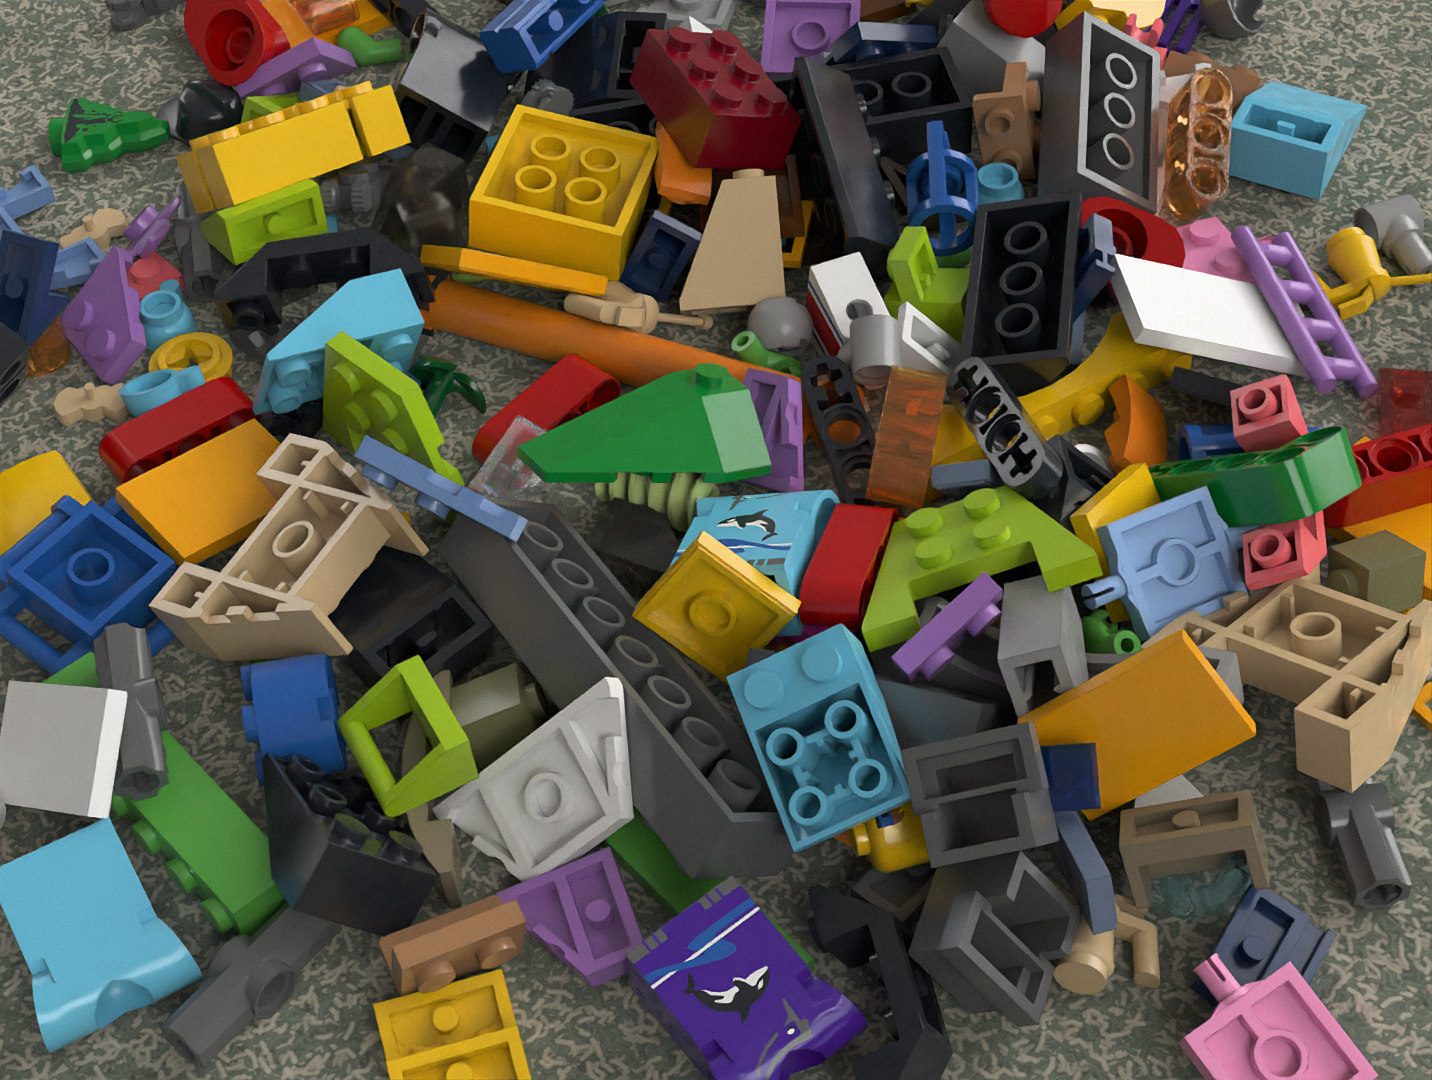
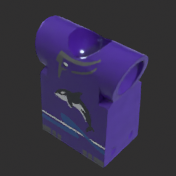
(739, 992)

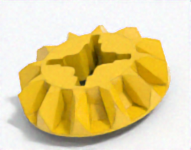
(207, 349)

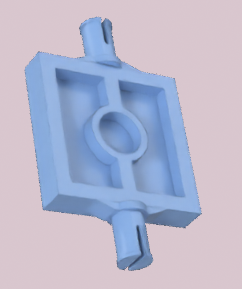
(1169, 562)

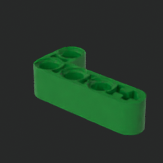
(1270, 483)

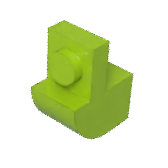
(930, 289)

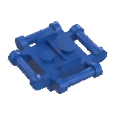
(79, 576)

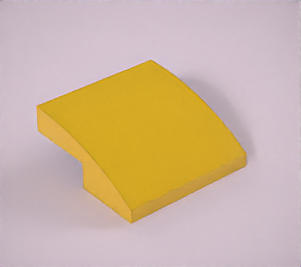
(31, 490)
(453, 1033)

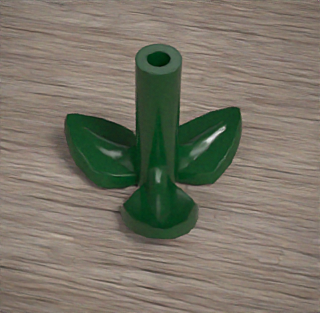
(439, 380)

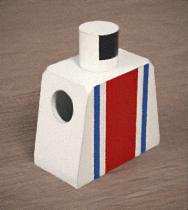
(836, 297)

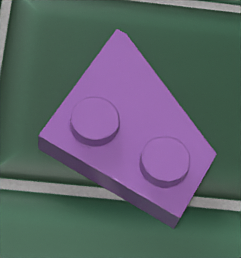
(305, 62)
(106, 319)
(779, 413)
(964, 617)
(581, 915)

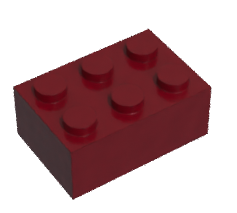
(714, 99)

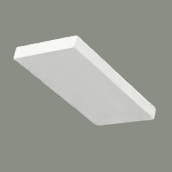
(1202, 315)

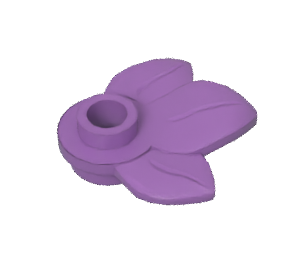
(150, 228)

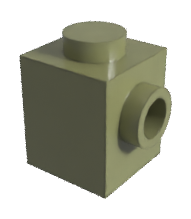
(1378, 570)
(498, 711)

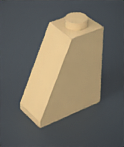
(739, 250)

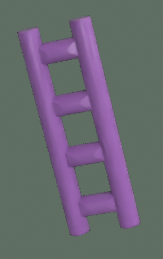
(1304, 331)

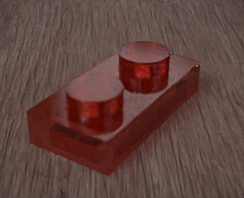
(1403, 400)

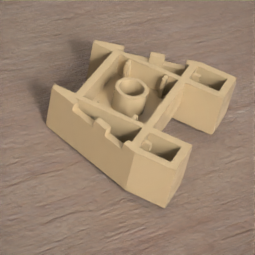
(292, 566)
(1334, 656)

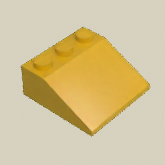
(563, 192)

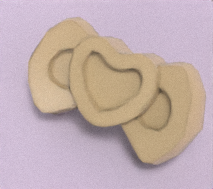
(101, 227)
(90, 404)

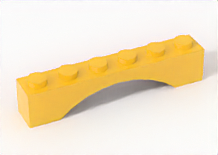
(1071, 400)

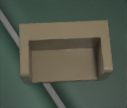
(1191, 839)

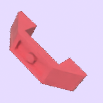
(1263, 420)

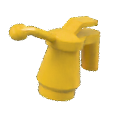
(1357, 263)

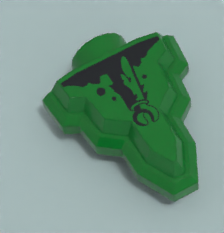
(101, 134)

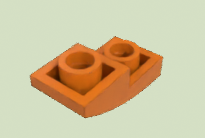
(676, 175)
(1139, 427)

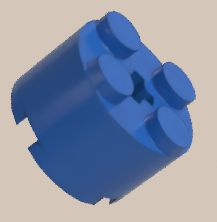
(294, 711)

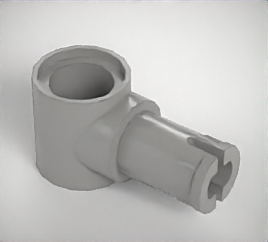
(1398, 231)
(871, 349)

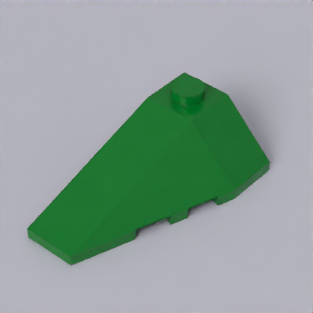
(672, 425)

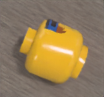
(891, 840)

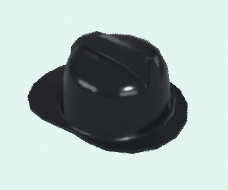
(201, 110)

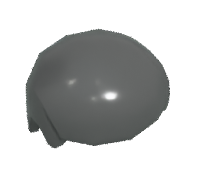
(1231, 17)

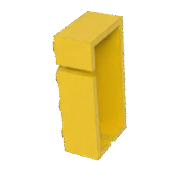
(291, 146)

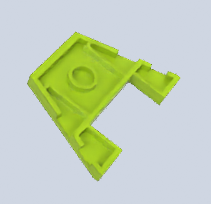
(378, 400)
(956, 545)

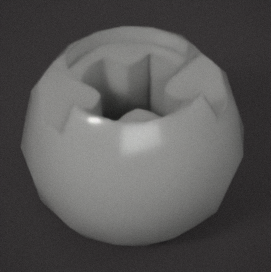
(781, 325)

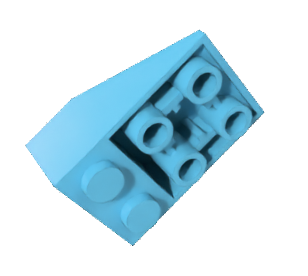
(1291, 138)
(370, 309)
(822, 736)

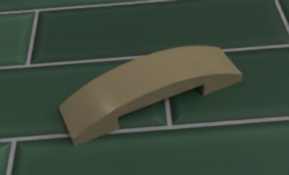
(434, 835)

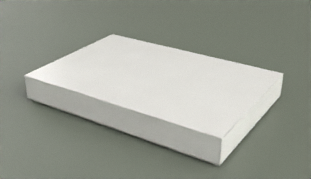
(60, 747)

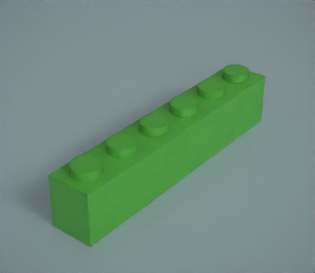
(199, 832)

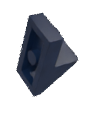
(660, 256)
(25, 284)

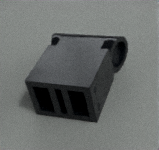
(449, 87)

